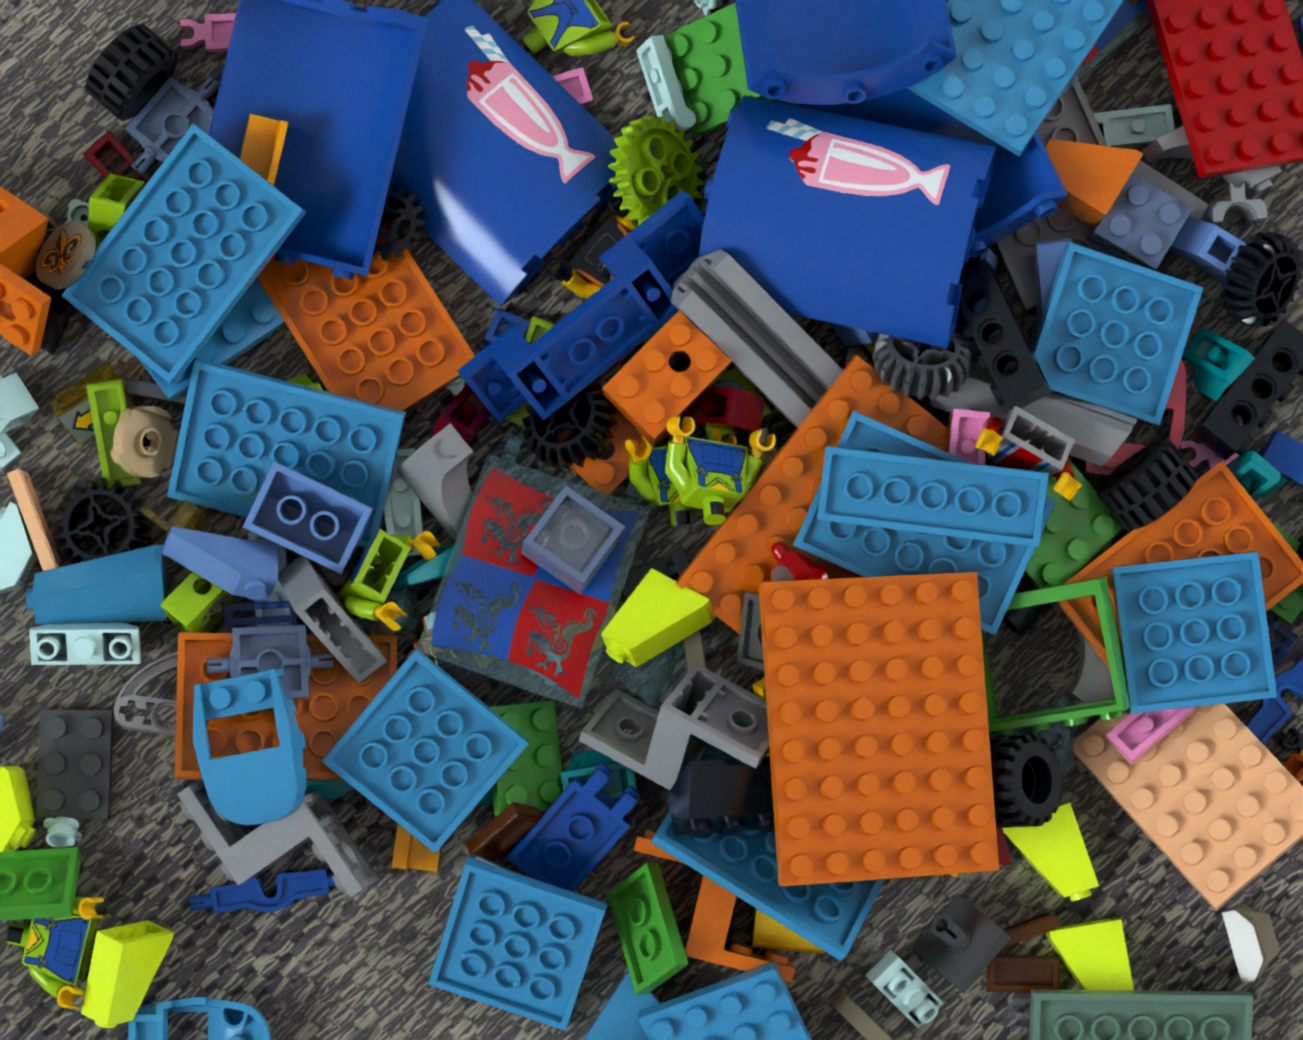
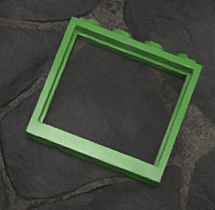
(1075, 713)

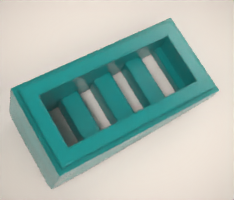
(424, 569)

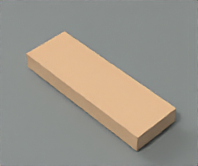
(34, 519)

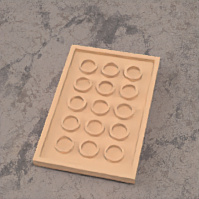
(1204, 798)

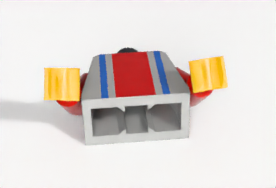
(1030, 445)

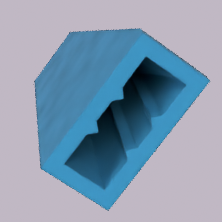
(102, 589)
(620, 1014)

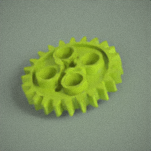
(653, 166)

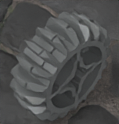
(922, 367)

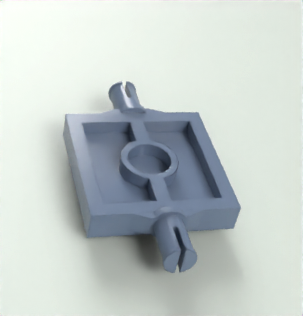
(168, 118)
(273, 648)

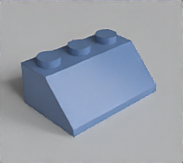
(308, 518)

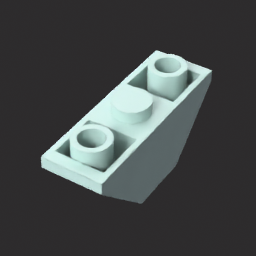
(16, 549)
(85, 644)
(904, 989)

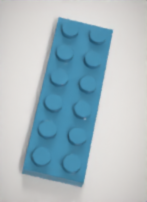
(932, 496)

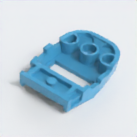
(258, 783)
(225, 1019)

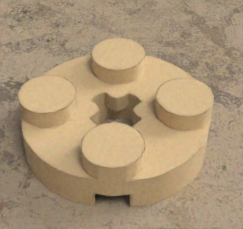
(128, 441)

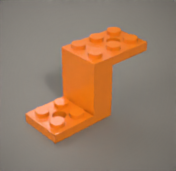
(20, 243)
(650, 393)
(711, 924)

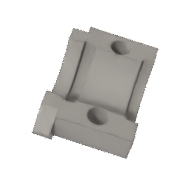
(1252, 210)

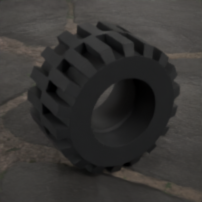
(131, 71)
(1147, 485)
(1024, 780)

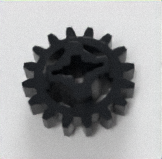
(402, 217)

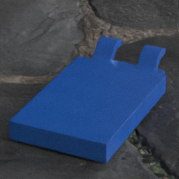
(575, 832)

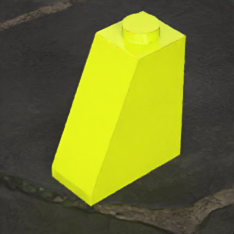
(655, 619)
(1057, 853)
(1094, 954)
(122, 971)

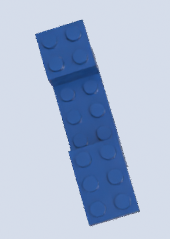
(598, 329)

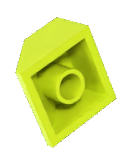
(16, 810)

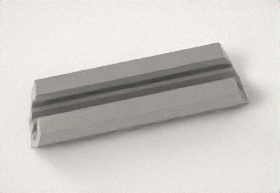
(755, 334)
(1095, 429)

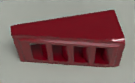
(102, 144)

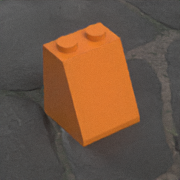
(1091, 176)

